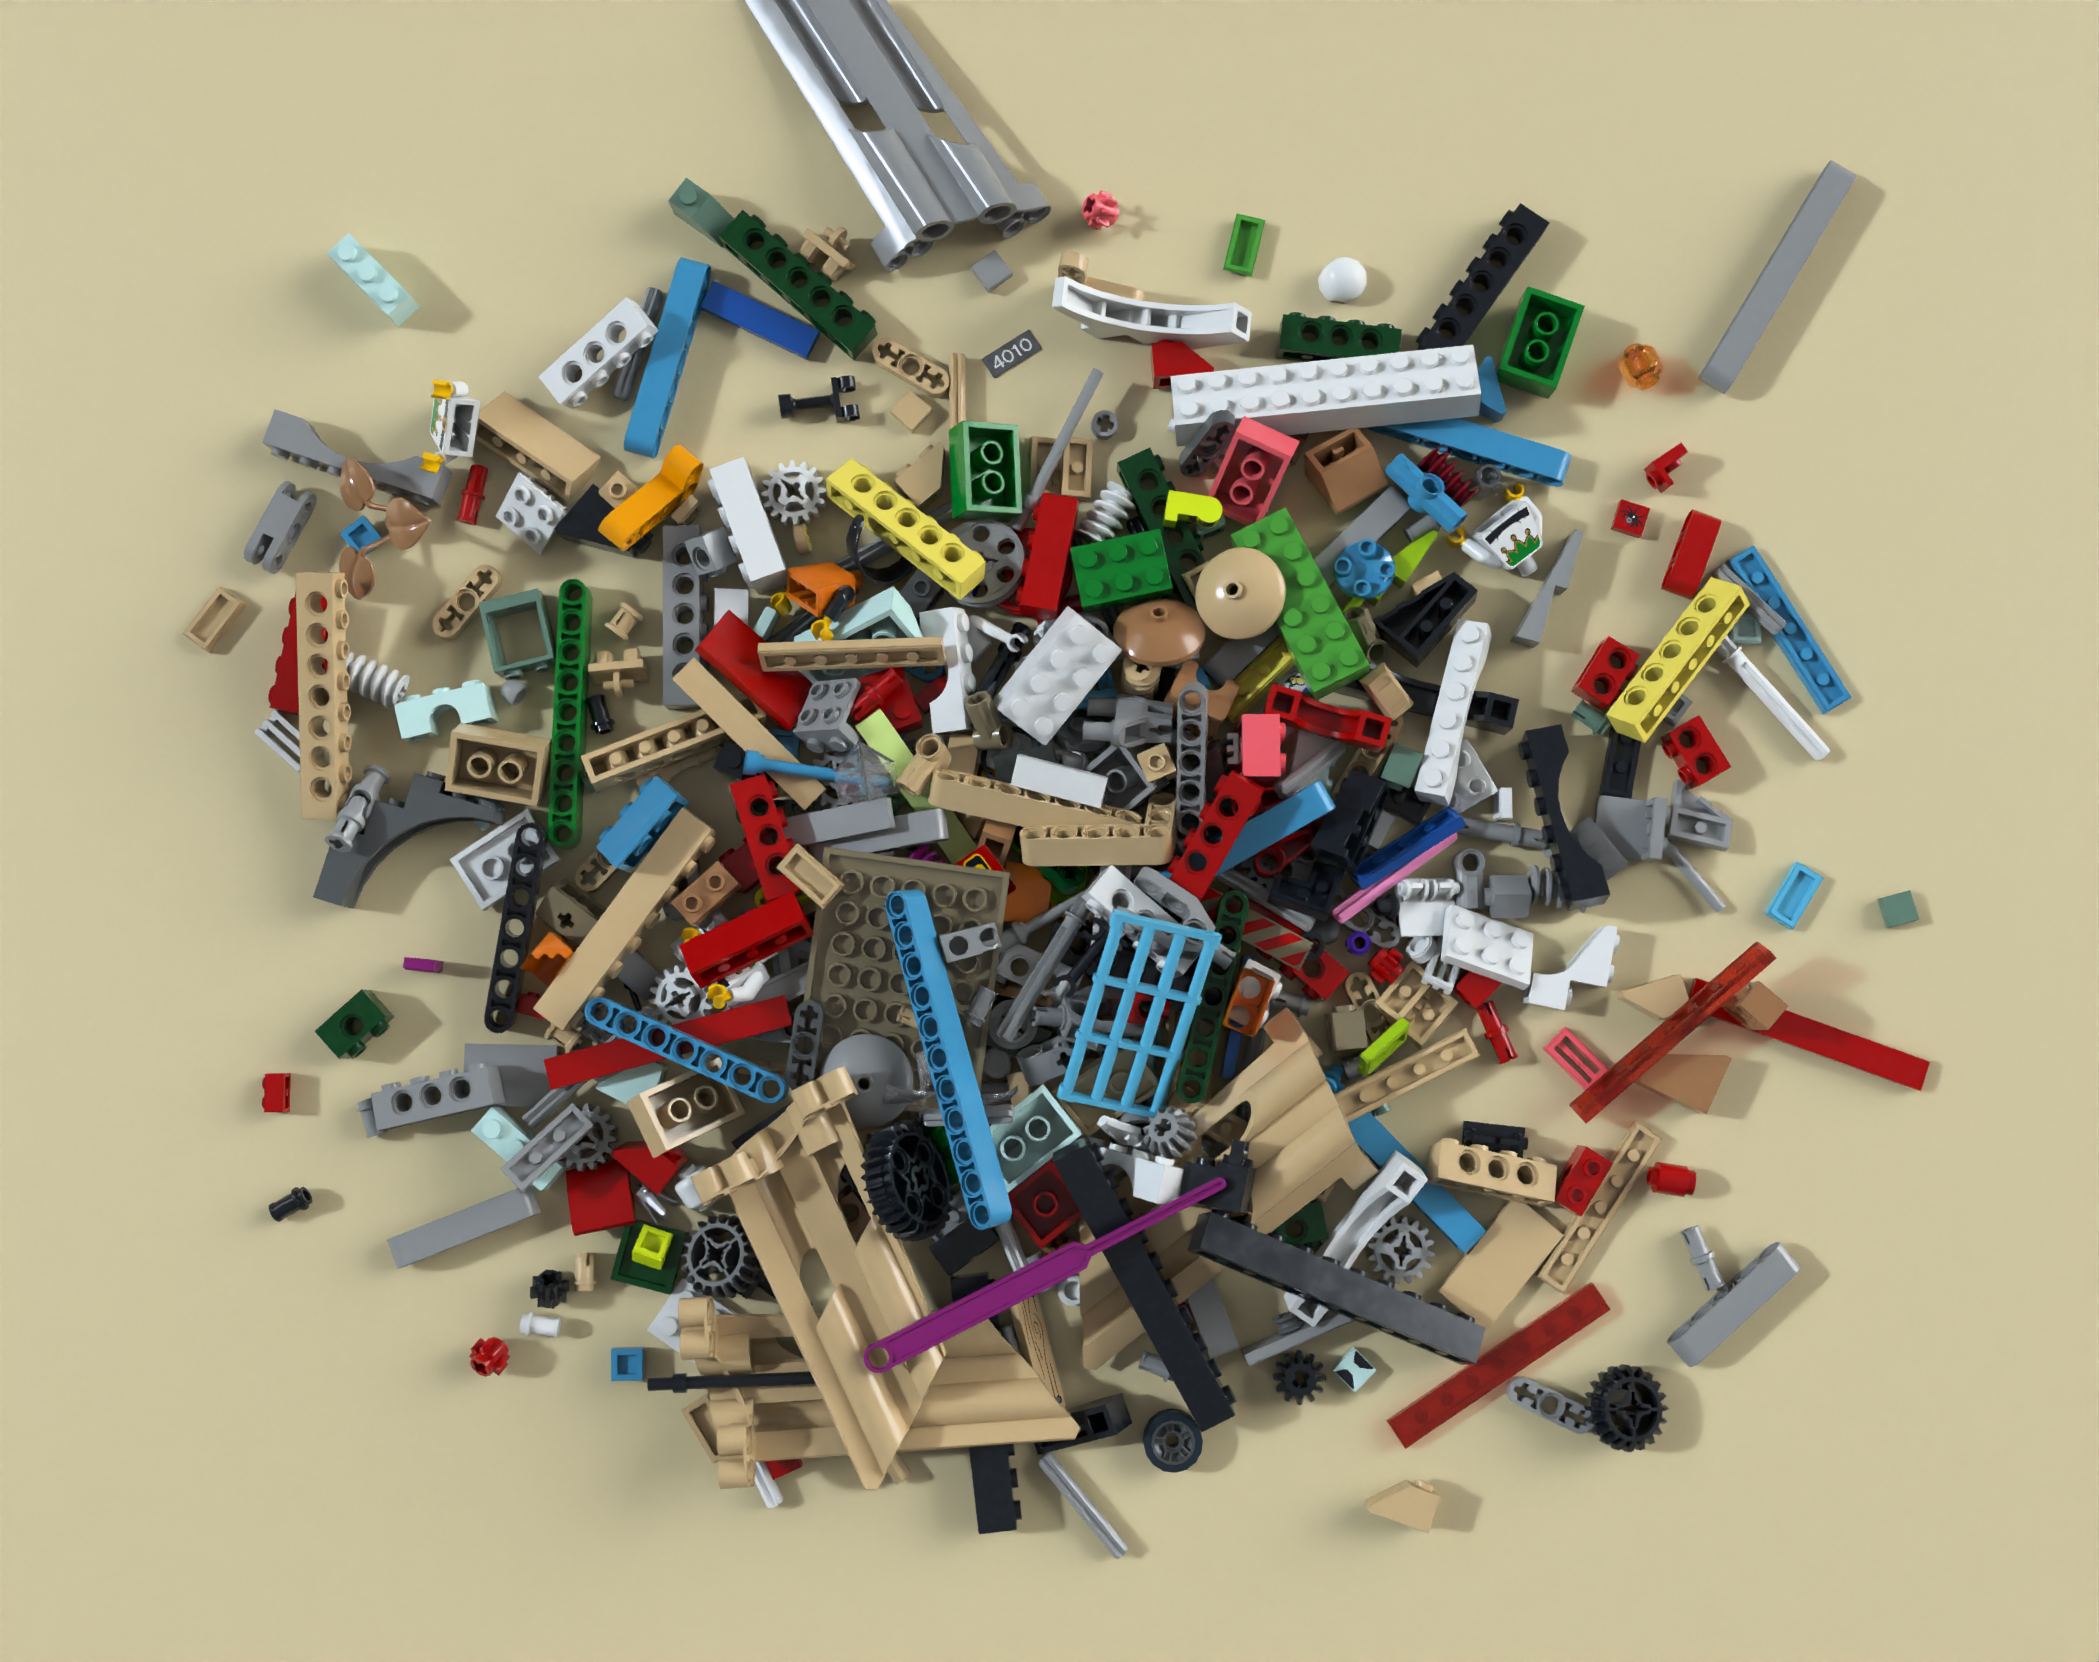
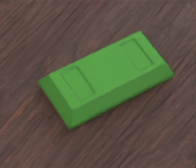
(1244, 244)

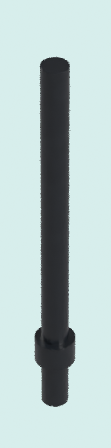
(682, 1382)

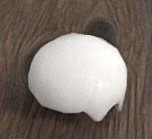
(1342, 280)

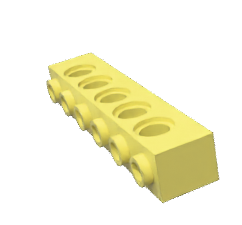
(906, 528)
(1678, 659)

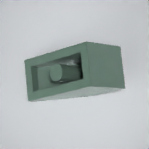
(700, 210)

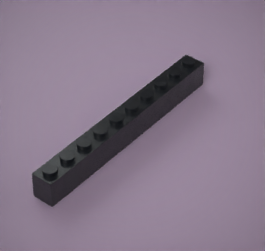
(1145, 1285)
(1335, 1287)

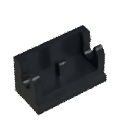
(962, 1246)

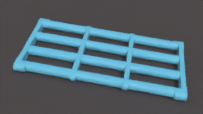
(1131, 986)

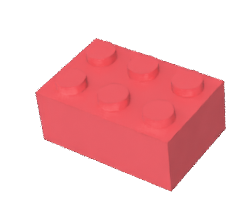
(1252, 471)
(1260, 748)

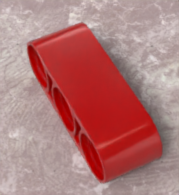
(1691, 554)

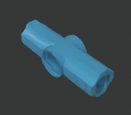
(1426, 493)

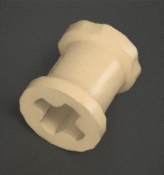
(624, 621)
(567, 1039)

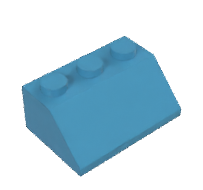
(641, 824)

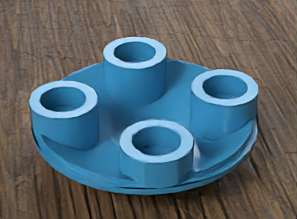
(1364, 569)

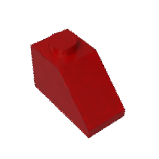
(1173, 359)
(653, 1172)

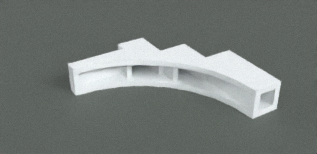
(1150, 322)

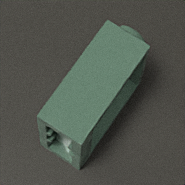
(512, 605)

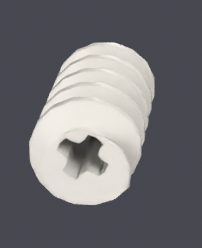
(1106, 514)
(375, 682)

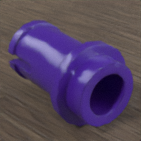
(1365, 945)

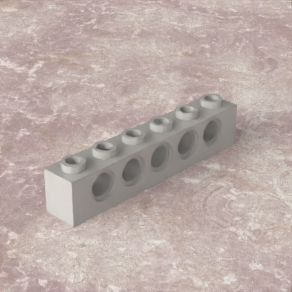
(674, 606)

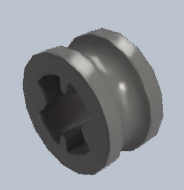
(1287, 1322)

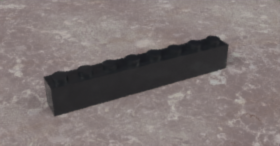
(990, 1464)

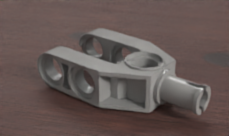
(1183, 905)
(1071, 1011)

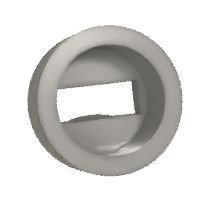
(514, 691)

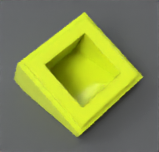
(652, 1247)

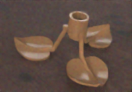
(402, 520)

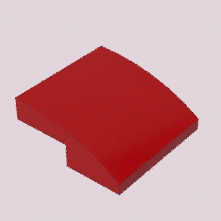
(600, 1198)

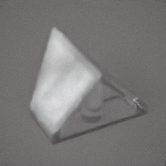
(865, 775)

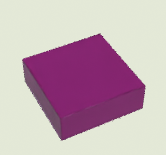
(424, 965)

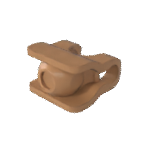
(1218, 700)

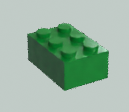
(1538, 342)
(985, 471)
(1121, 570)

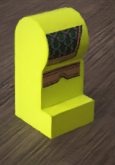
(1191, 508)

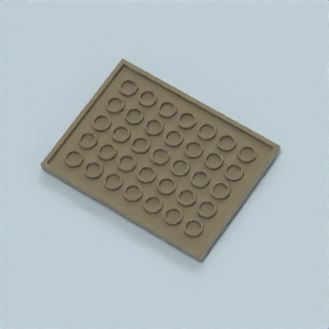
(856, 960)

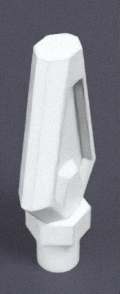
(1123, 1133)

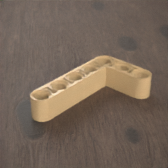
(1106, 843)

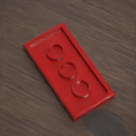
(733, 652)

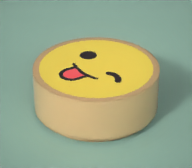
(802, 539)

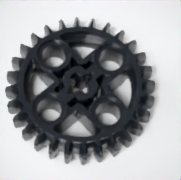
(907, 1182)

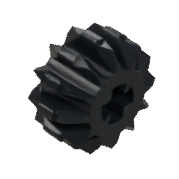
(1310, 1378)

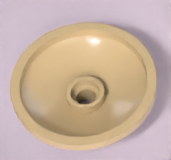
(1258, 596)

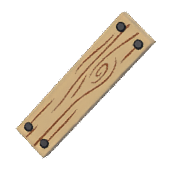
(1035, 1344)

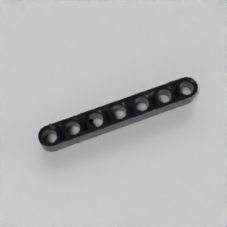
(508, 940)

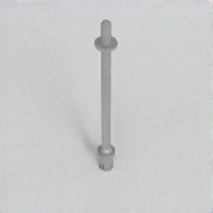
(1021, 931)

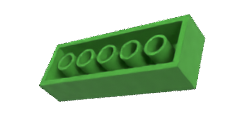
(1310, 618)

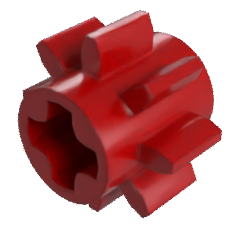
(1386, 965)
(489, 1356)

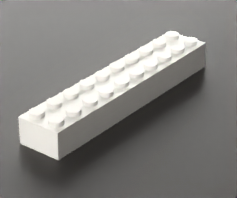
(1334, 392)

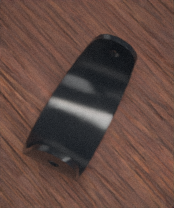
(880, 576)

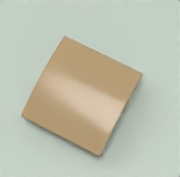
(1072, 471)
(1417, 1003)

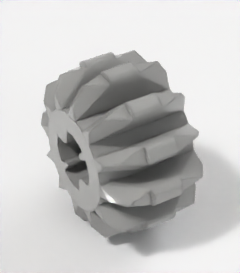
(1169, 1133)

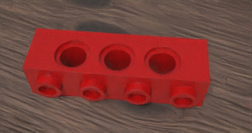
(746, 795)
(1246, 795)
(1329, 973)

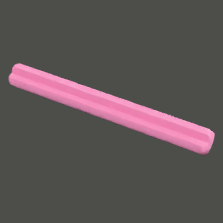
(1362, 898)

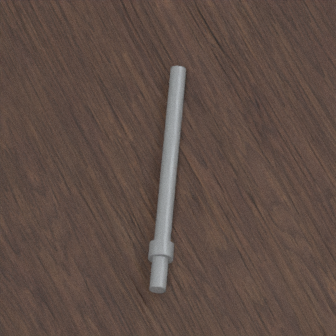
(1057, 450)

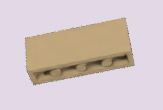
(536, 446)

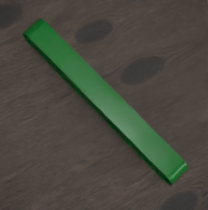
(564, 700)

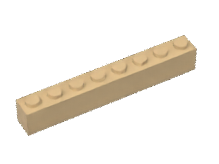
(626, 920)

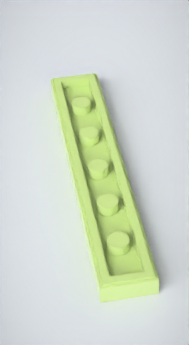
(883, 738)

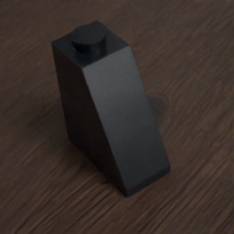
(584, 519)

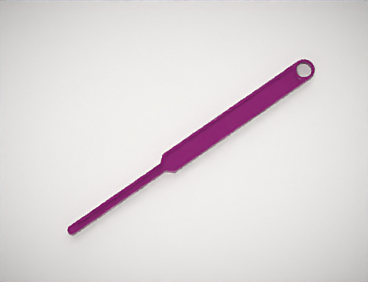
(1020, 1285)

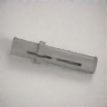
(1501, 832)

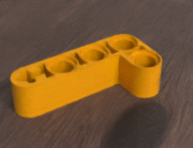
(654, 500)

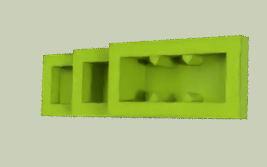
(1405, 564)

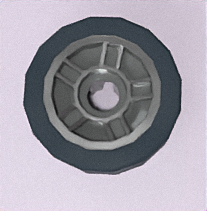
(1172, 1457)

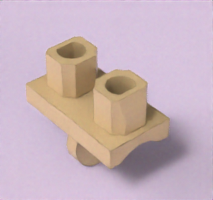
(815, 245)
(618, 674)

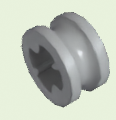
(1112, 421)

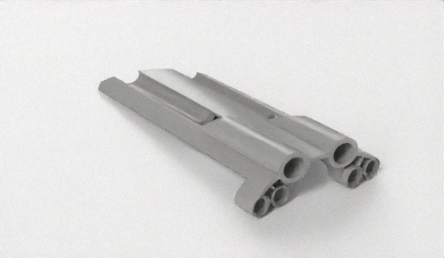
(911, 177)

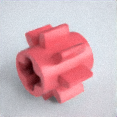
(1100, 210)

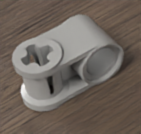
(1044, 1060)

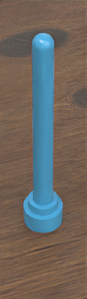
(757, 763)

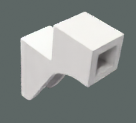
(1588, 967)

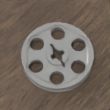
(994, 560)

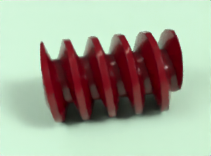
(1454, 487)

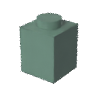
(1401, 767)

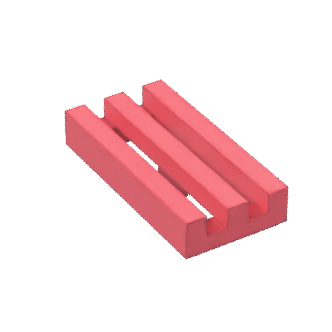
(1556, 1041)

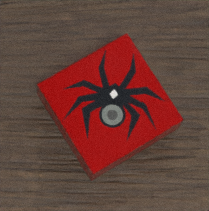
(1630, 518)

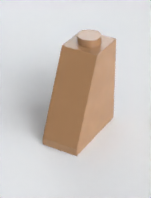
(1687, 1079)

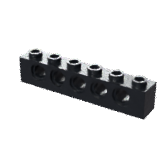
(1527, 229)
(1121, 969)

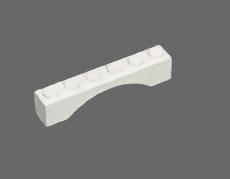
(1444, 741)
(1384, 1196)

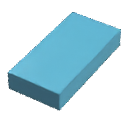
(1793, 895)

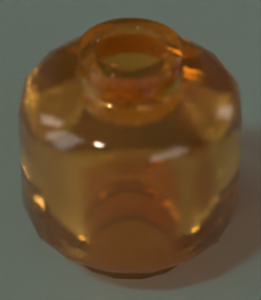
(1641, 366)

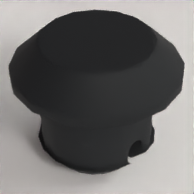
(1387, 907)

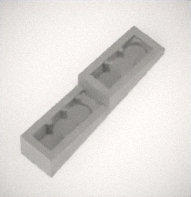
(1557, 581)

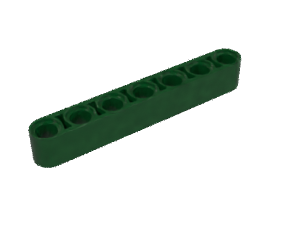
(1213, 1012)

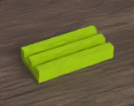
(1383, 1046)

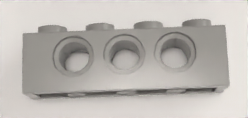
(390, 1104)

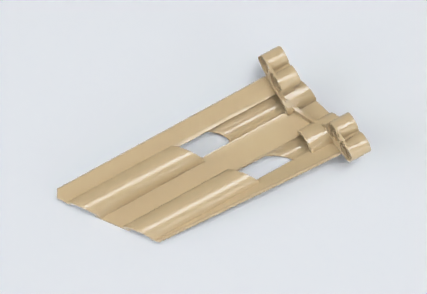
(1297, 1150)
(788, 1203)
(975, 1399)

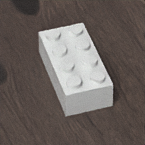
(748, 521)
(1056, 676)

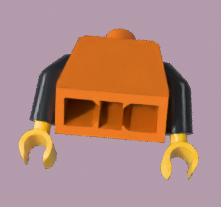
(821, 590)

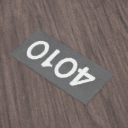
(1011, 353)

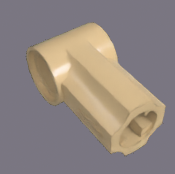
(921, 767)

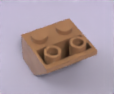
(1345, 470)

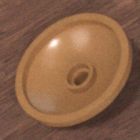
(1159, 632)

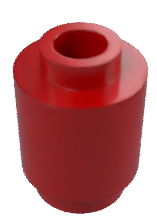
(1671, 1179)

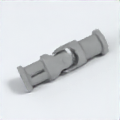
(357, 808)

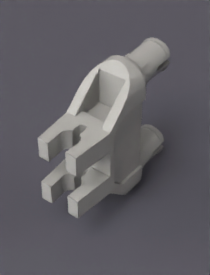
(1135, 720)

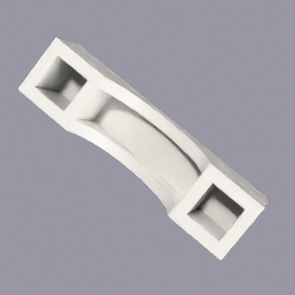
(948, 710)
(1150, 1179)

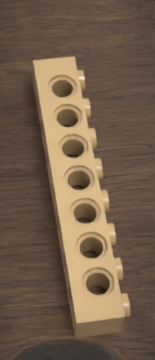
(312, 680)

